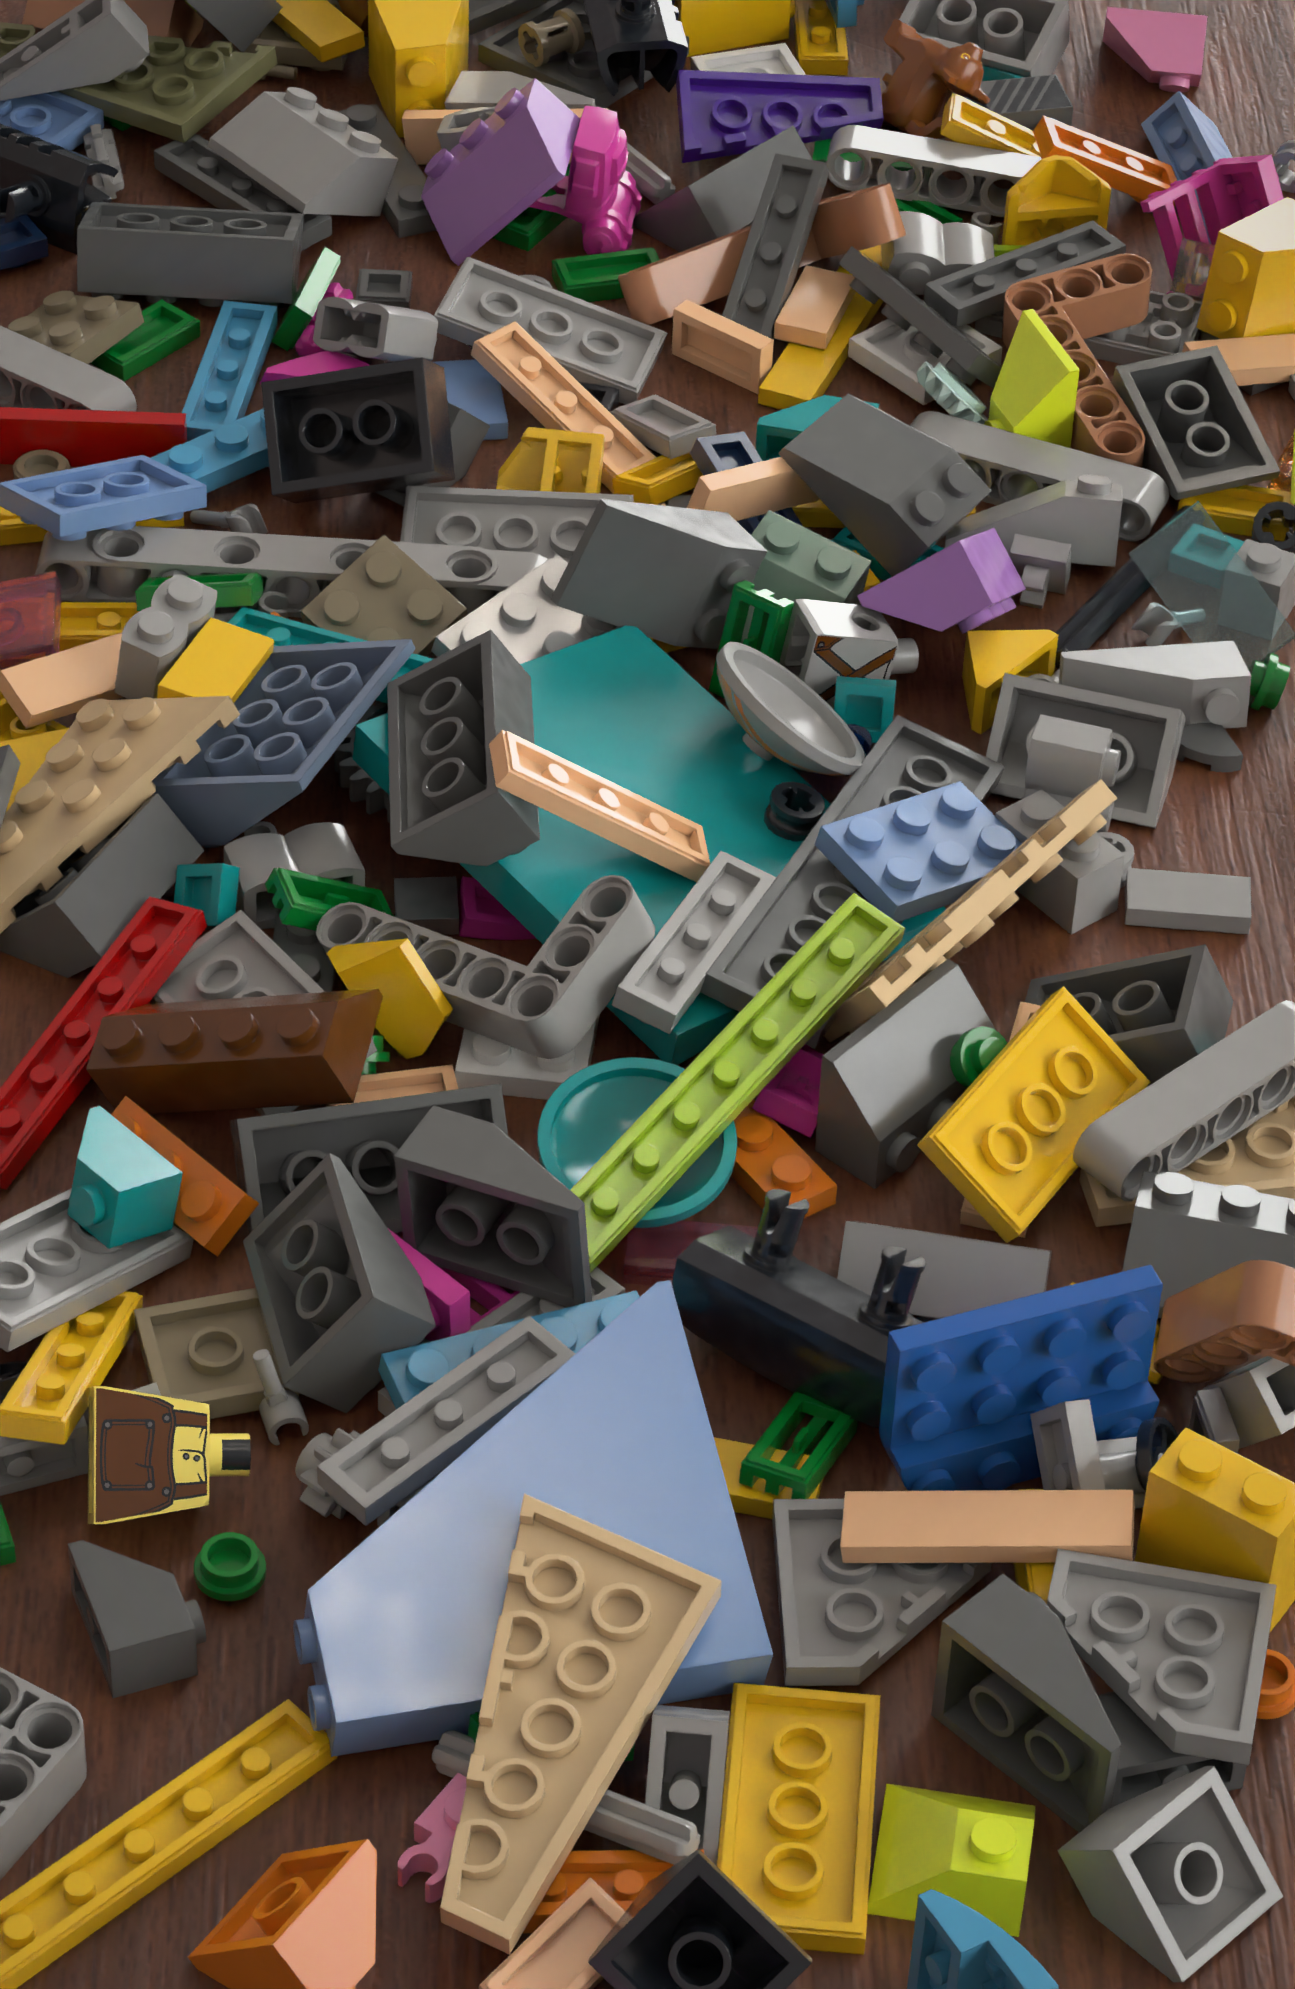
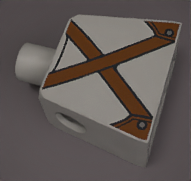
(843, 641)

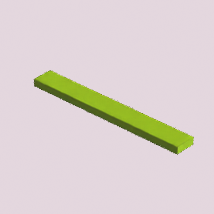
(732, 1071)

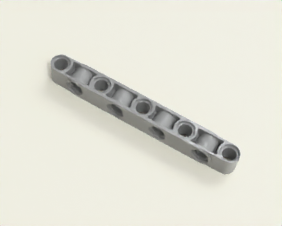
(115, 563)

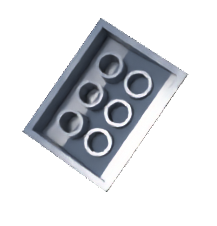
(285, 733)

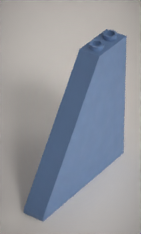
(611, 1437)

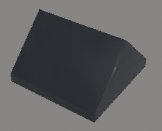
(697, 1933)

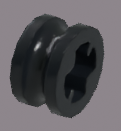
(1263, 518)
(793, 810)

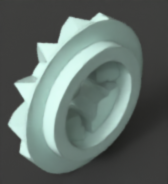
(951, 392)

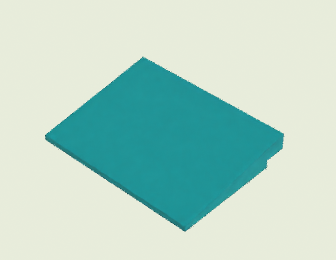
(658, 733)

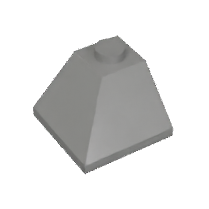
(1173, 1872)

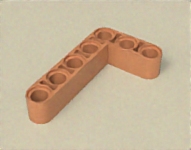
(708, 270)
(1082, 305)
(1228, 1322)

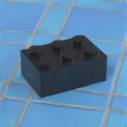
(358, 430)

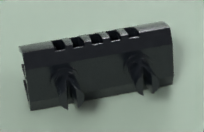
(637, 37)
(47, 185)
(792, 1318)

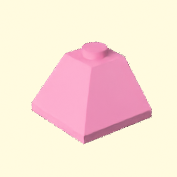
(1158, 45)

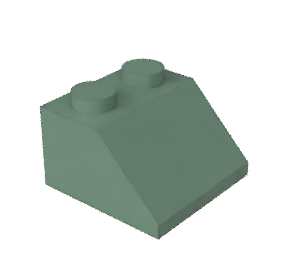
(805, 565)

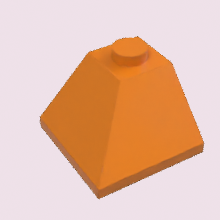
(299, 1924)

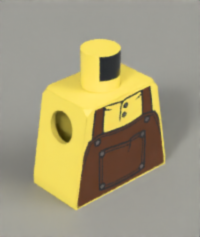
(154, 1454)

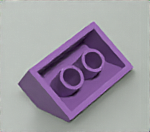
(499, 168)
(953, 587)

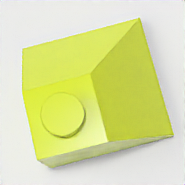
(1035, 385)
(955, 1846)

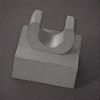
(1041, 566)

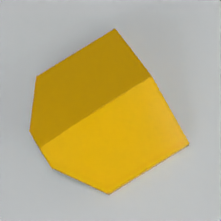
(1052, 199)
(554, 462)
(411, 1001)

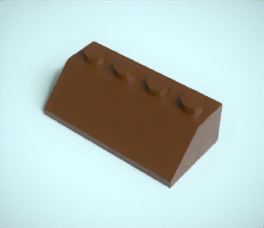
(236, 1052)

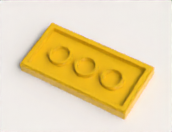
(1018, 1122)
(802, 1809)

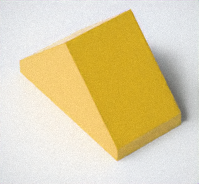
(998, 652)

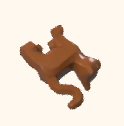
(923, 78)

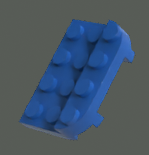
(969, 1381)

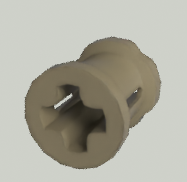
(551, 37)

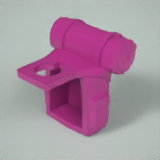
(598, 185)

